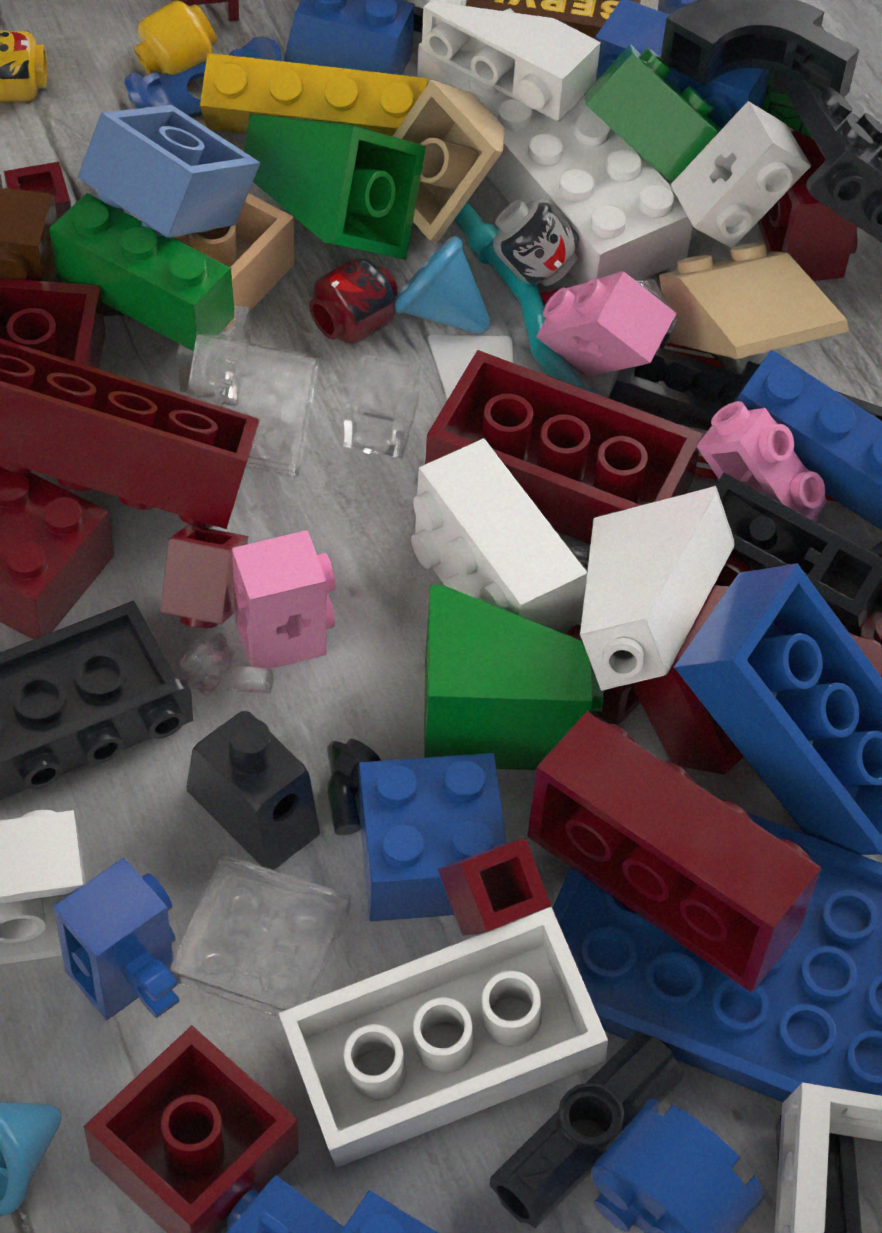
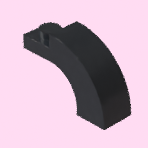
(763, 34)

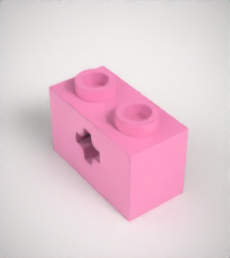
(605, 324)
(282, 599)

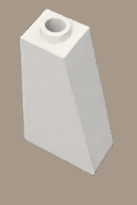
(650, 582)

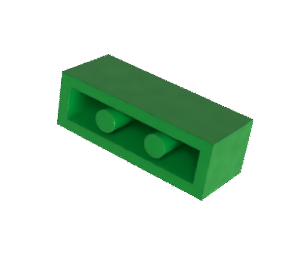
(651, 112)
(143, 273)

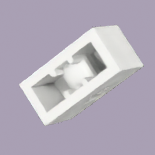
(740, 175)

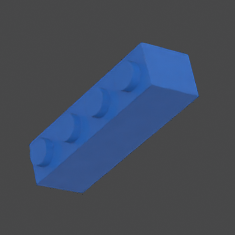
(827, 430)

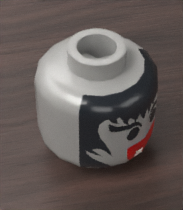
(535, 242)

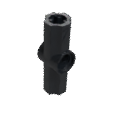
(560, 1157)

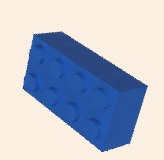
(795, 702)

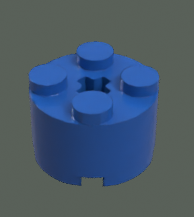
(672, 1177)

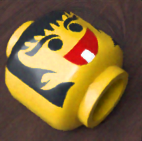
(21, 66)

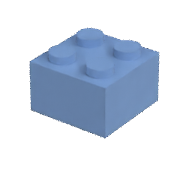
(167, 170)

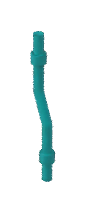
(481, 244)

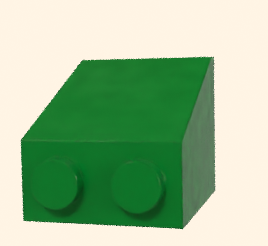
(339, 180)
(500, 682)

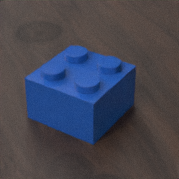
(419, 820)

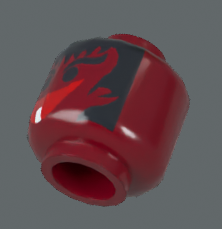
(353, 301)

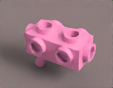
(762, 456)

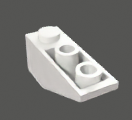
(515, 53)

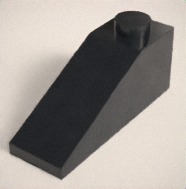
(776, 536)

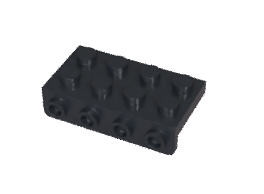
(852, 148)
(84, 698)

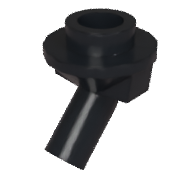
(344, 783)

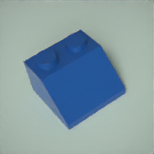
(353, 34)

